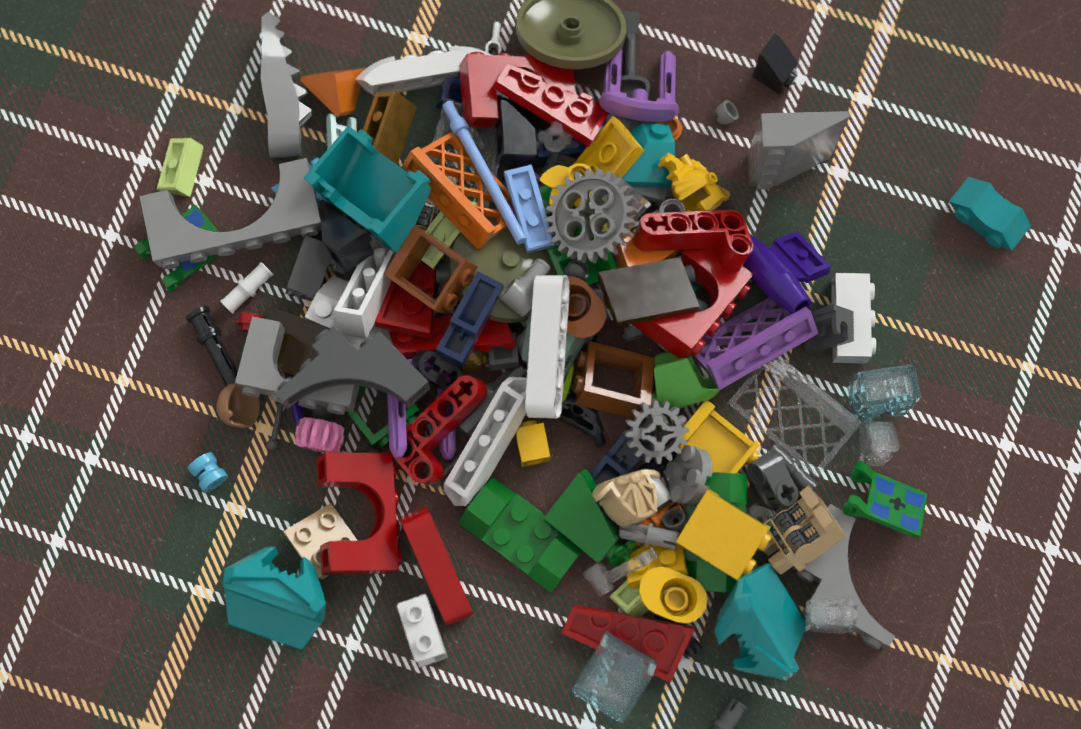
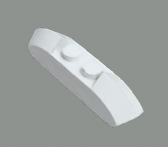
(413, 71)
(487, 442)

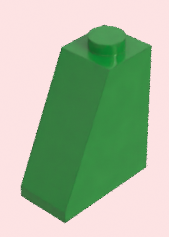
(583, 519)

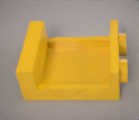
(723, 442)
(724, 535)

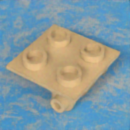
(316, 530)

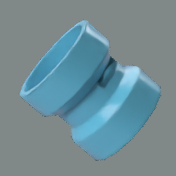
(207, 472)

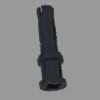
(210, 336)

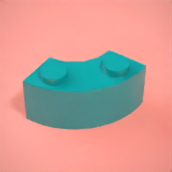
(989, 214)

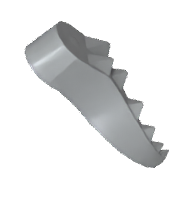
(280, 94)

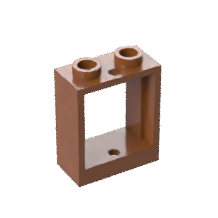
(408, 259)
(609, 400)

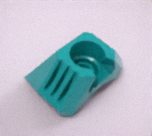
(272, 601)
(764, 624)

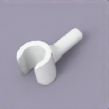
(495, 39)

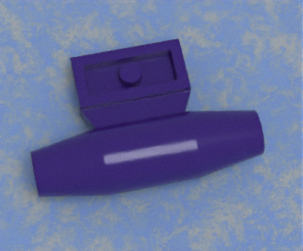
(783, 267)

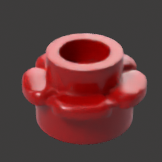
(245, 320)

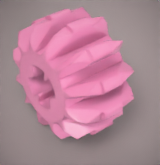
(319, 435)

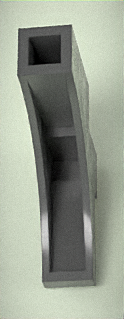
(339, 364)

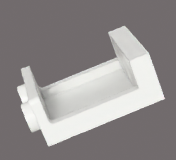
(422, 631)

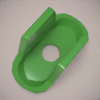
(680, 381)

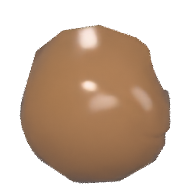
(236, 408)

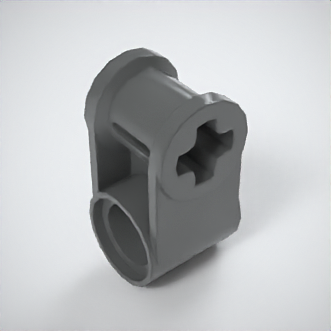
(771, 478)

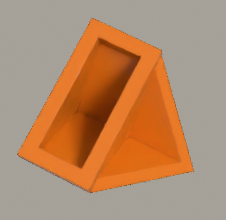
(335, 89)

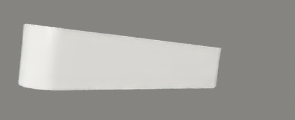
(547, 346)

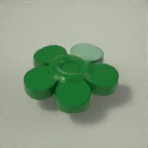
(623, 553)

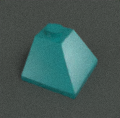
(657, 142)

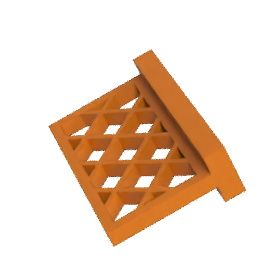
(452, 198)

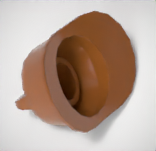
(585, 310)

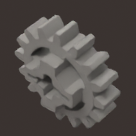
(643, 431)

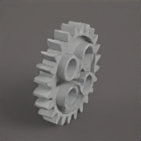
(567, 220)

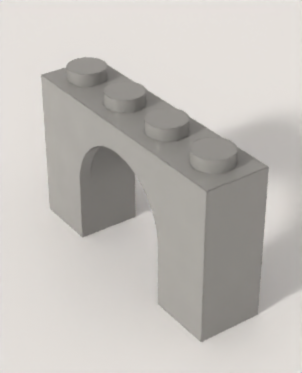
(260, 373)

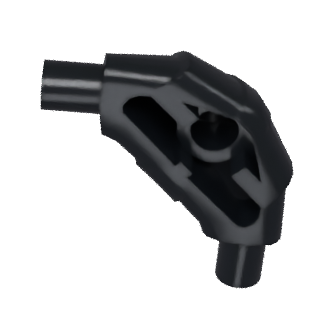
(583, 418)

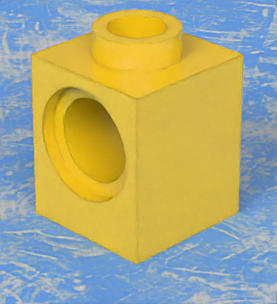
(532, 443)

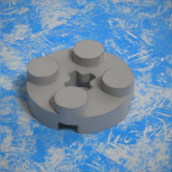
(688, 475)

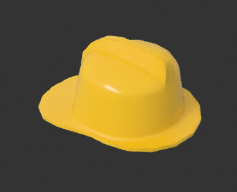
(672, 595)

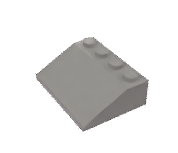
(791, 145)

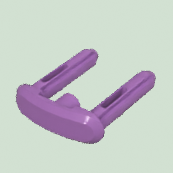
(638, 106)
(397, 425)

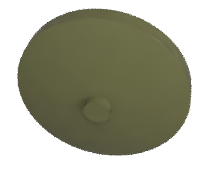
(571, 31)
(501, 261)

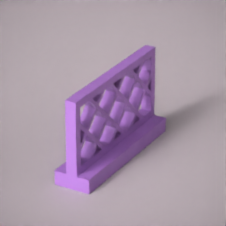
(754, 349)

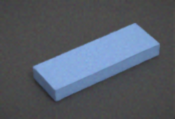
(528, 208)

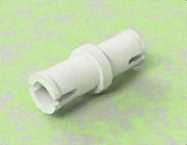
(246, 287)

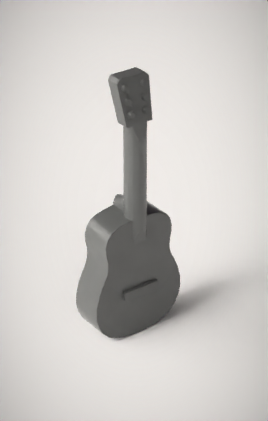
(630, 81)

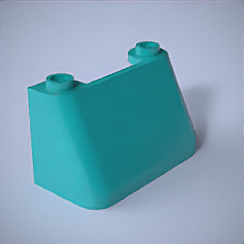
(370, 188)

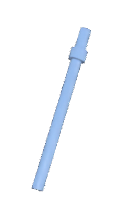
(461, 129)

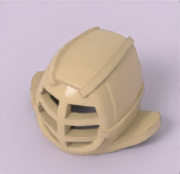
(628, 497)

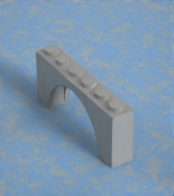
(176, 240)

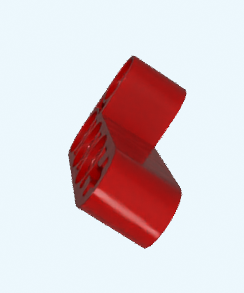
(697, 230)
(442, 427)
(436, 565)

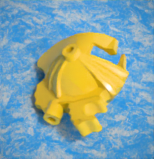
(693, 184)

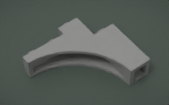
(834, 580)

